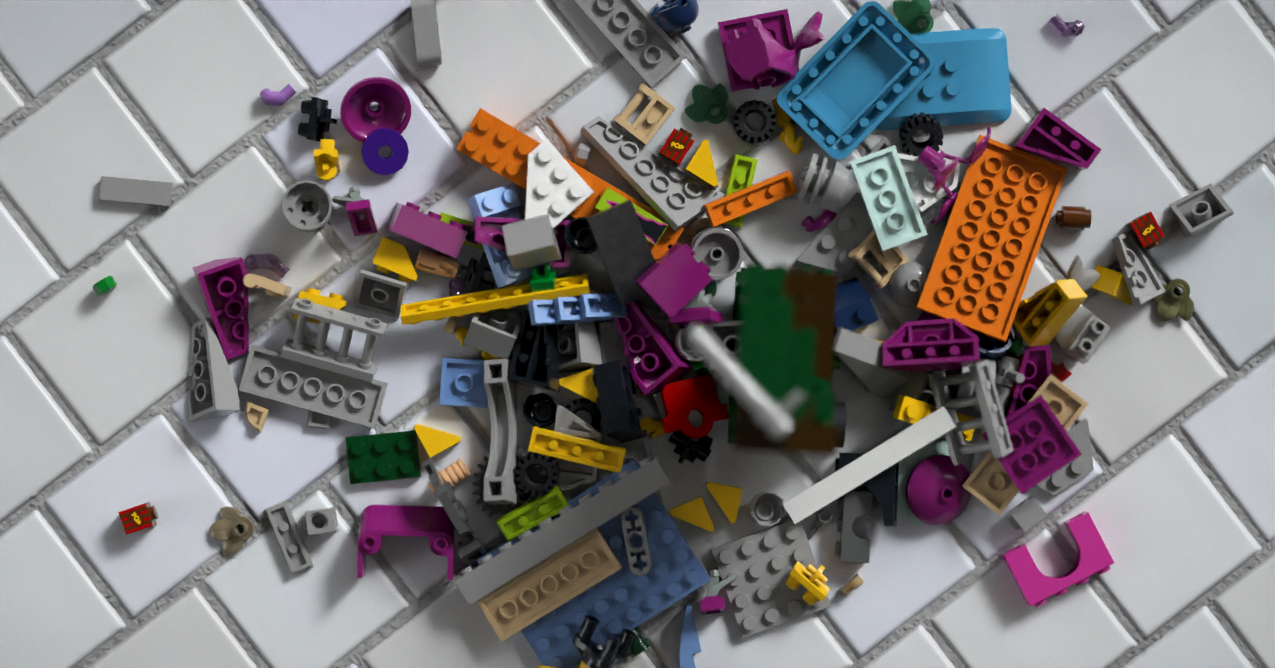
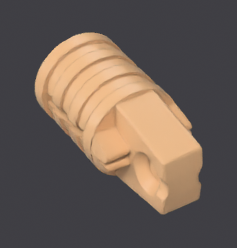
(436, 264)
(454, 473)

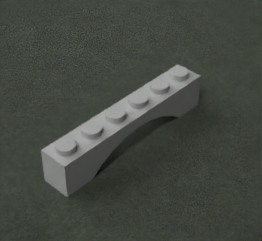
(499, 479)

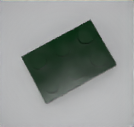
(383, 457)

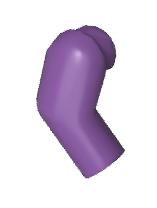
(277, 98)

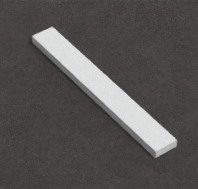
(870, 465)

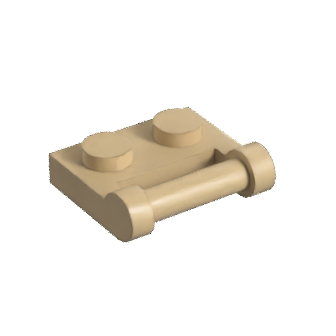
(650, 119)
(887, 259)
(272, 287)

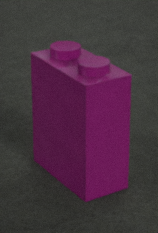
(675, 279)

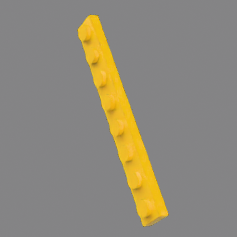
(489, 300)

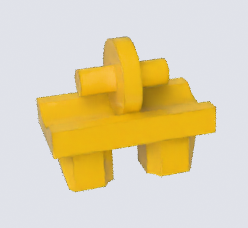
(327, 160)
(811, 579)

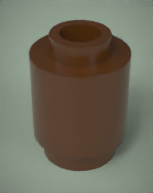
(1073, 218)

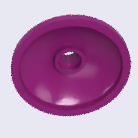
(391, 111)
(927, 487)

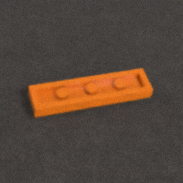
(750, 198)

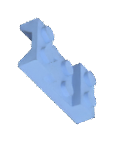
(500, 203)

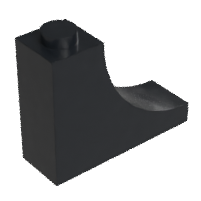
(883, 486)

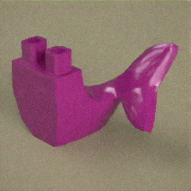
(763, 60)

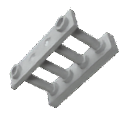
(329, 360)
(990, 408)

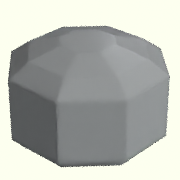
(582, 154)

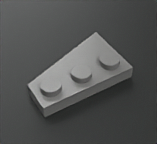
(1137, 270)

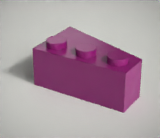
(1057, 141)
(427, 229)

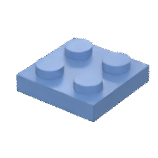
(462, 383)

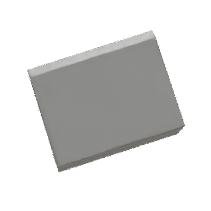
(1200, 210)
(531, 242)
(380, 293)

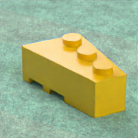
(1047, 311)

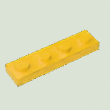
(915, 410)
(577, 449)

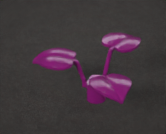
(935, 163)

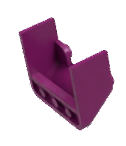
(406, 521)

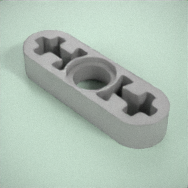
(643, 533)

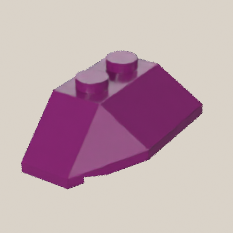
(930, 346)

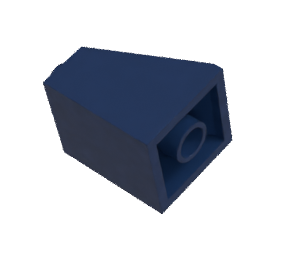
(853, 306)

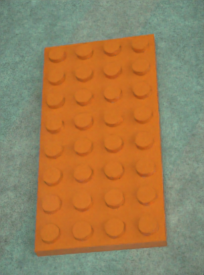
(992, 239)

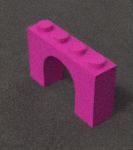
(1091, 558)

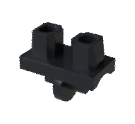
(319, 119)
(478, 283)
(689, 448)

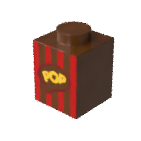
(677, 146)
(1146, 230)
(138, 517)

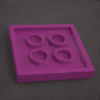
(775, 22)
(1038, 445)

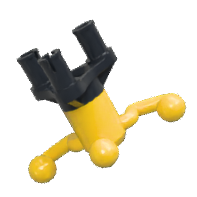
(598, 655)

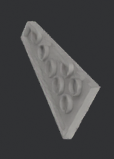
(653, 176)

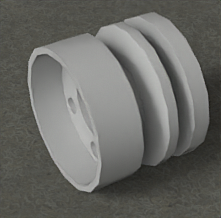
(823, 182)
(307, 192)

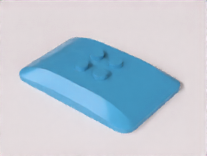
(855, 80)
(966, 82)

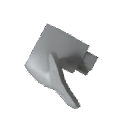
(1083, 330)

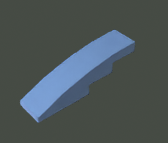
(576, 309)
(688, 640)

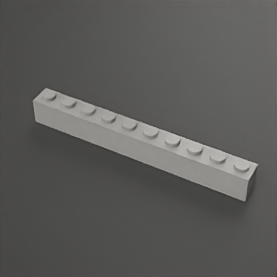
(564, 530)

